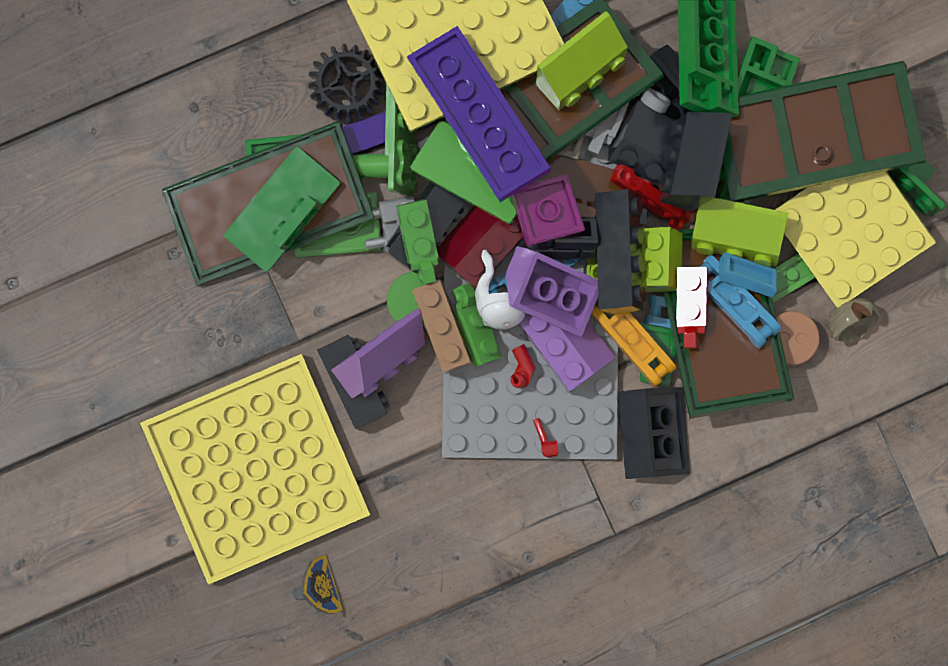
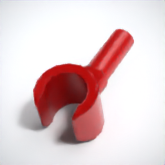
(548, 448)

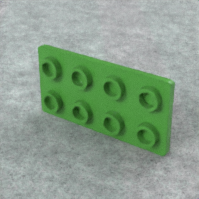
(450, 167)

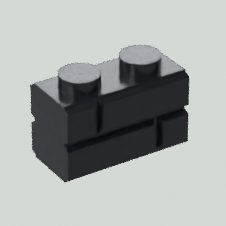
(574, 246)

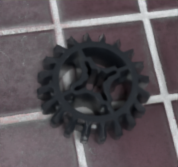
(334, 88)

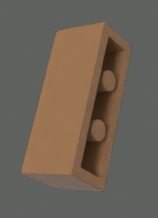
(442, 326)

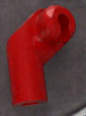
(686, 217)
(524, 369)

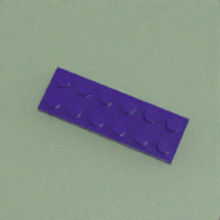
(479, 114)

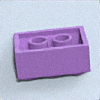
(551, 290)
(568, 355)
(382, 356)

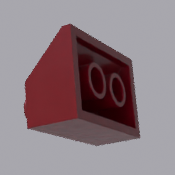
(471, 236)

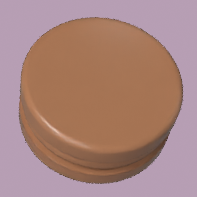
(798, 337)

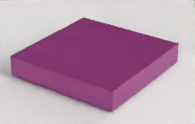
(547, 210)

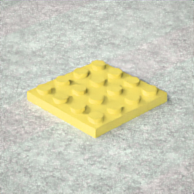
(854, 232)

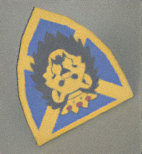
(319, 587)

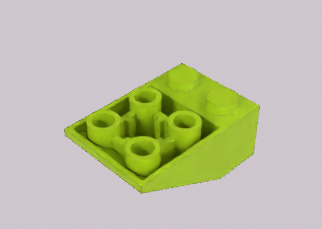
(661, 255)

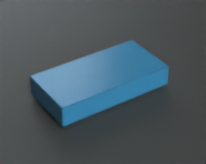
(748, 274)

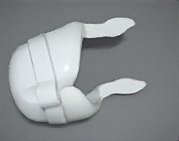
(494, 307)

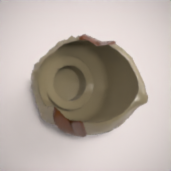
(852, 319)

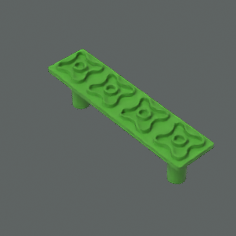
(398, 155)

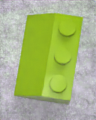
(582, 62)
(739, 231)

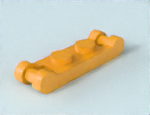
(635, 344)

